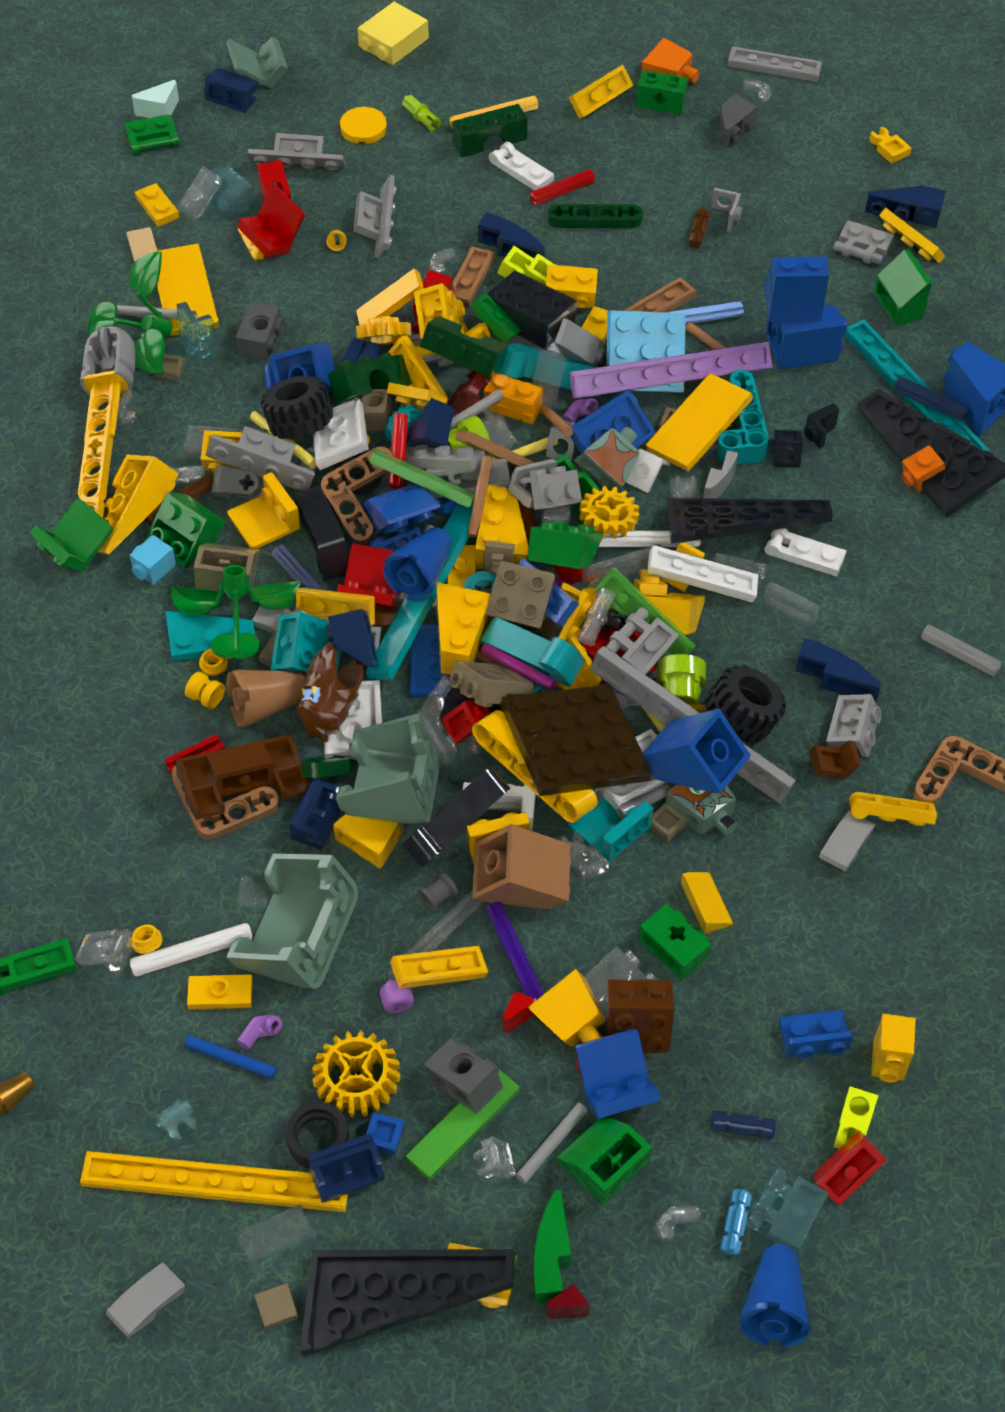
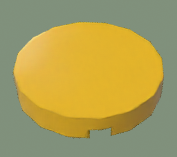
(363, 125)

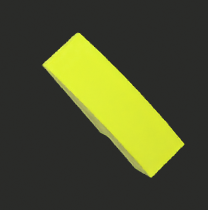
(523, 263)

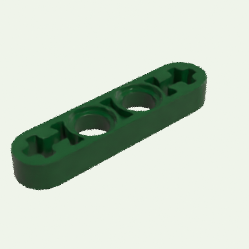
(595, 217)

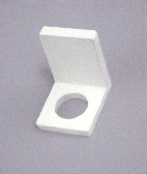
(645, 470)

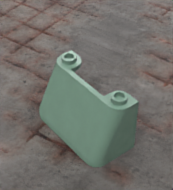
(394, 772)
(301, 922)

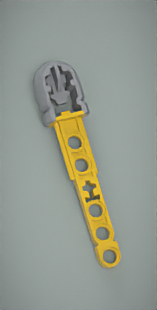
(105, 374)

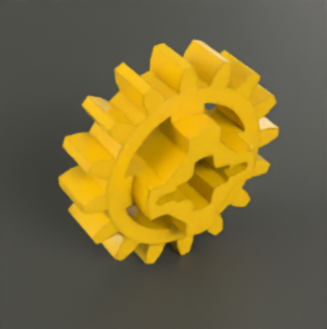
(383, 330)
(609, 512)

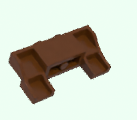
(238, 770)

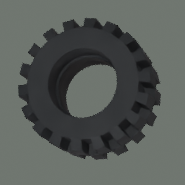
(297, 407)
(747, 701)

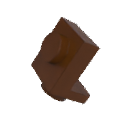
(835, 762)

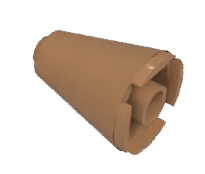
(262, 693)

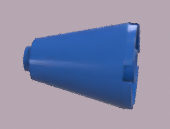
(418, 564)
(776, 1300)

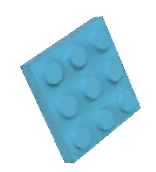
(643, 337)

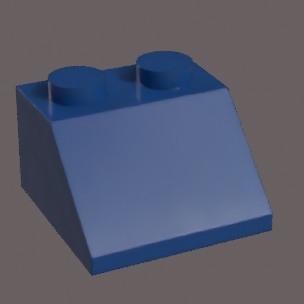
(309, 360)

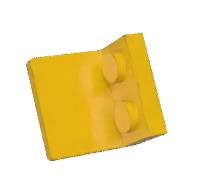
(437, 302)
(266, 516)

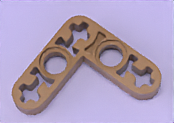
(345, 494)
(955, 762)
(241, 801)

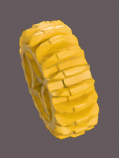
(369, 1053)

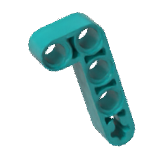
(522, 362)
(751, 434)
(552, 658)

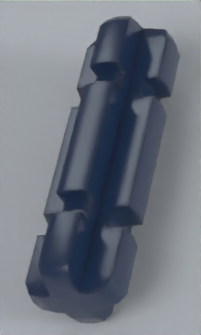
(743, 1124)

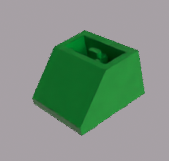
(903, 289)
(185, 526)
(564, 544)
(606, 1158)

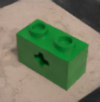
(661, 92)
(674, 941)

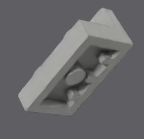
(854, 720)

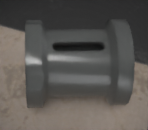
(437, 892)

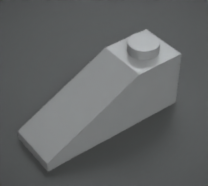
(579, 344)
(498, 476)

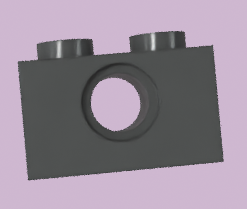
(259, 331)
(464, 1075)

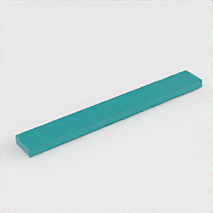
(892, 367)
(413, 613)

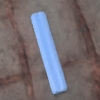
(712, 312)

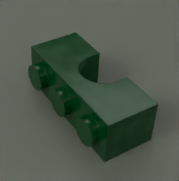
(473, 131)
(478, 354)
(354, 379)

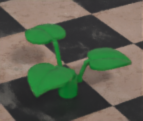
(150, 348)
(234, 584)

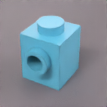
(152, 560)

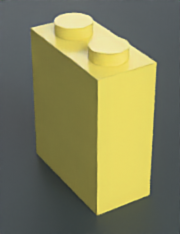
(393, 33)

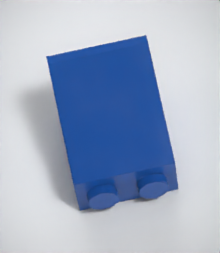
(796, 289)
(807, 342)
(978, 383)
(697, 752)

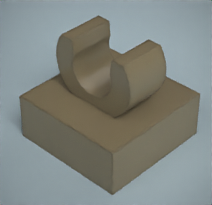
(495, 553)

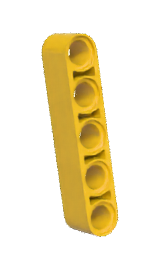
(496, 738)

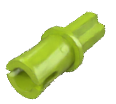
(421, 112)

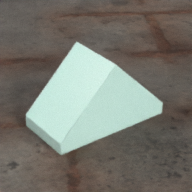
(156, 100)

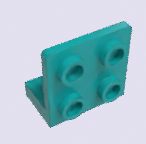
(298, 641)
(611, 833)

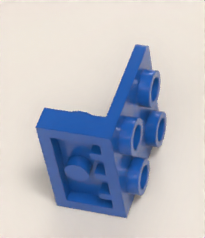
(615, 1074)

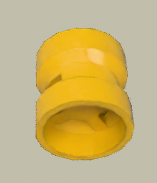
(204, 690)

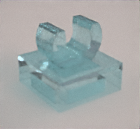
(173, 1116)

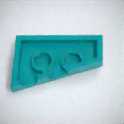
(193, 634)

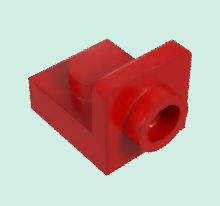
(462, 718)

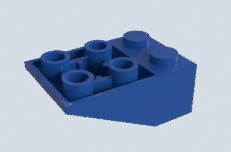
(400, 508)

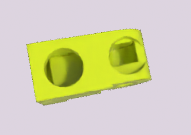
(855, 1115)

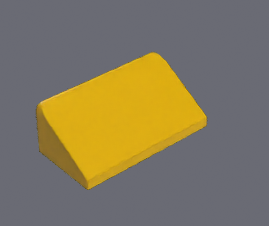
(705, 901)

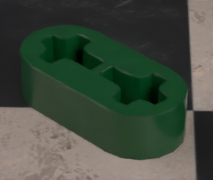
(326, 766)

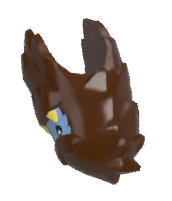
(328, 694)

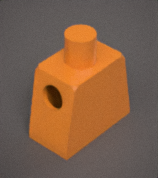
(671, 60)

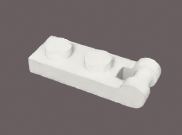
(521, 167)
(805, 551)

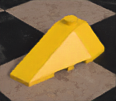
(139, 490)
(679, 608)

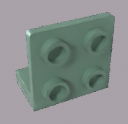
(265, 67)

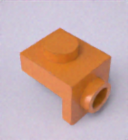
(921, 467)

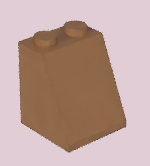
(521, 869)

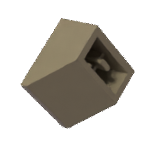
(215, 557)

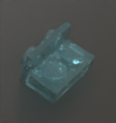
(195, 332)

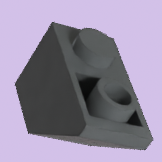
(736, 118)

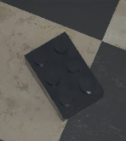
(533, 307)

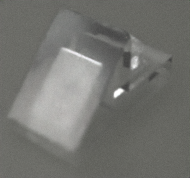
(106, 948)

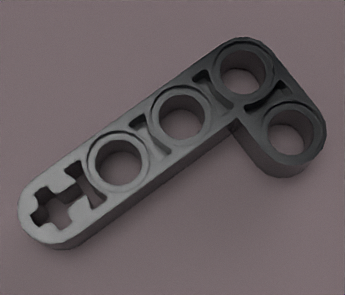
(323, 532)
(456, 816)

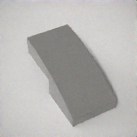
(720, 479)
(846, 841)
(143, 1299)

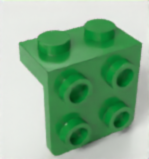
(75, 537)

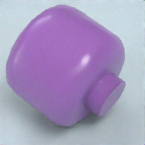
(395, 999)

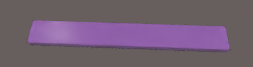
(669, 370)

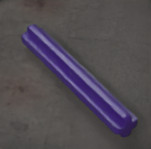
(514, 950)

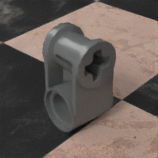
(234, 483)

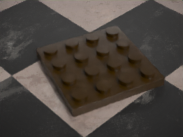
(575, 740)

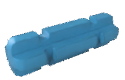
(735, 1222)

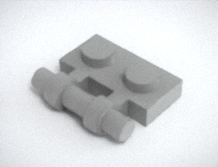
(863, 242)
(649, 647)

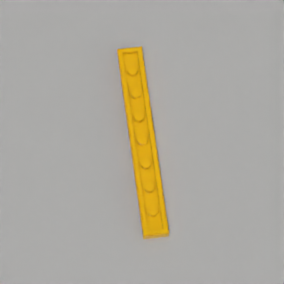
(204, 1181)

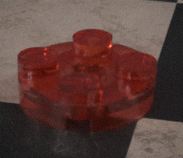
(467, 393)

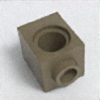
(377, 408)

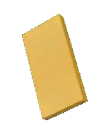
(185, 280)
(699, 422)

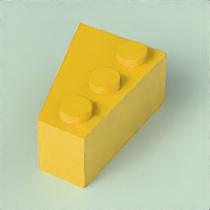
(501, 523)
(459, 623)

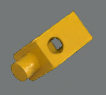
(368, 837)
(570, 1010)

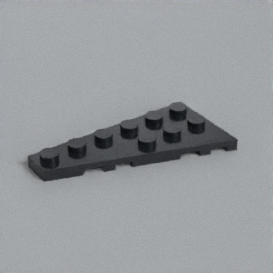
(967, 467)
(714, 517)
(380, 1289)

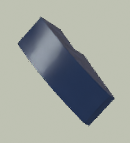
(505, 234)
(836, 670)

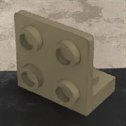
(520, 594)

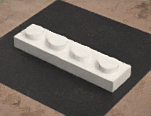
(702, 573)

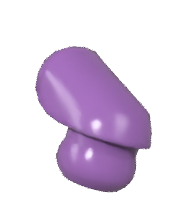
(580, 408)
(259, 1027)

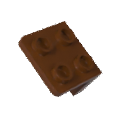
(642, 1006)

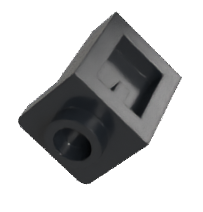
(821, 423)
(787, 448)

